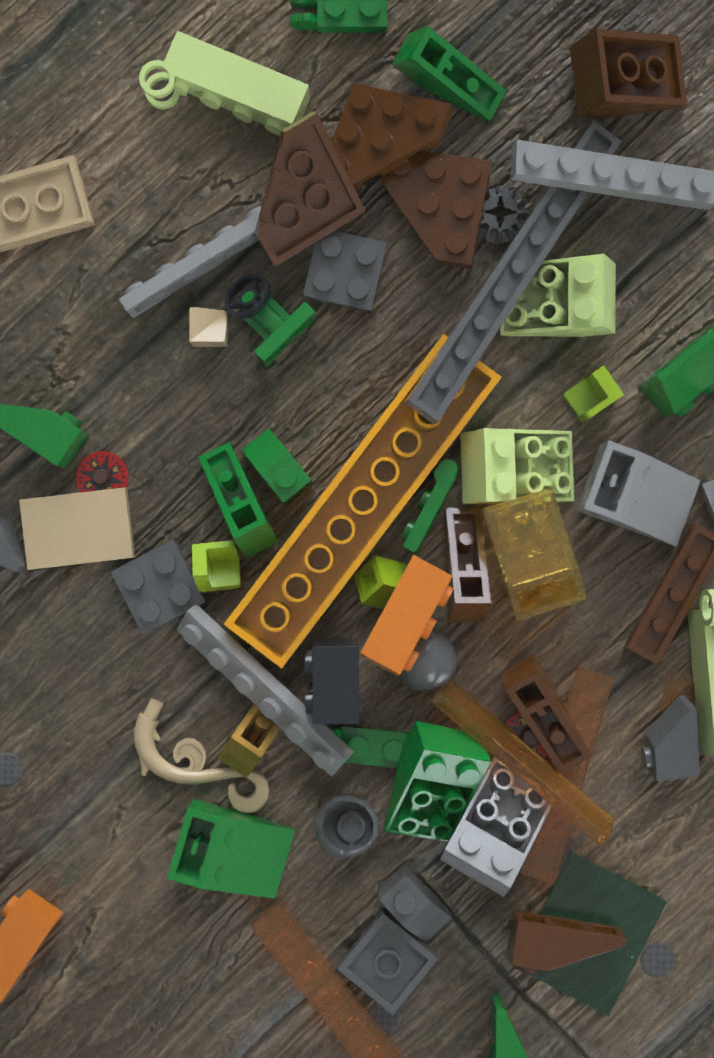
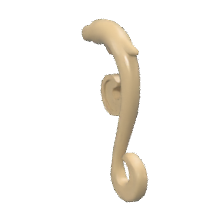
(149, 758)

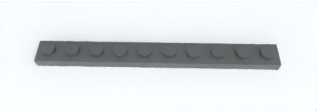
(502, 289)

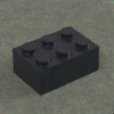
(335, 685)

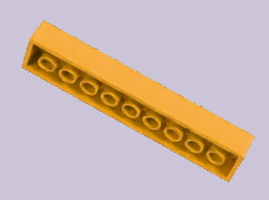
(352, 516)

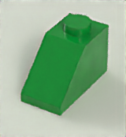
(277, 466)

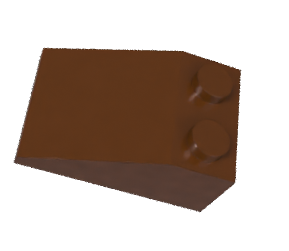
(627, 73)

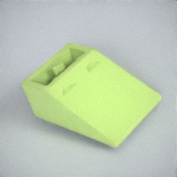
(567, 300)
(515, 463)

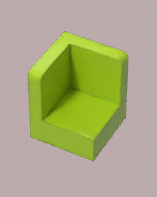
(593, 394)
(216, 566)
(378, 580)

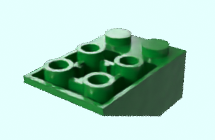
(434, 781)
(230, 851)

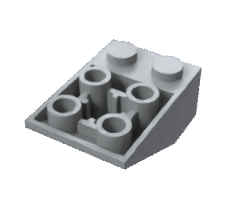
(638, 493)
(497, 829)

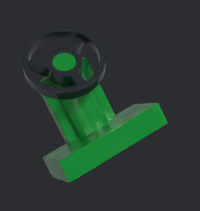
(267, 317)

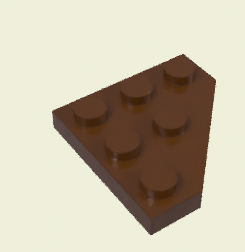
(385, 129)
(305, 192)
(442, 202)

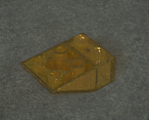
(534, 554)

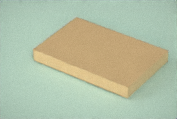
(42, 203)
(77, 528)

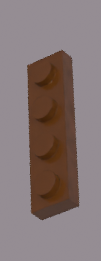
(673, 595)

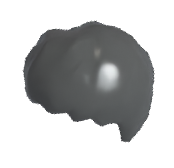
(433, 665)
(346, 826)

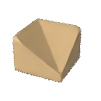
(208, 327)

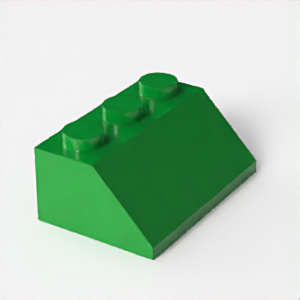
(683, 377)

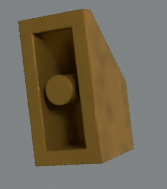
(249, 742)

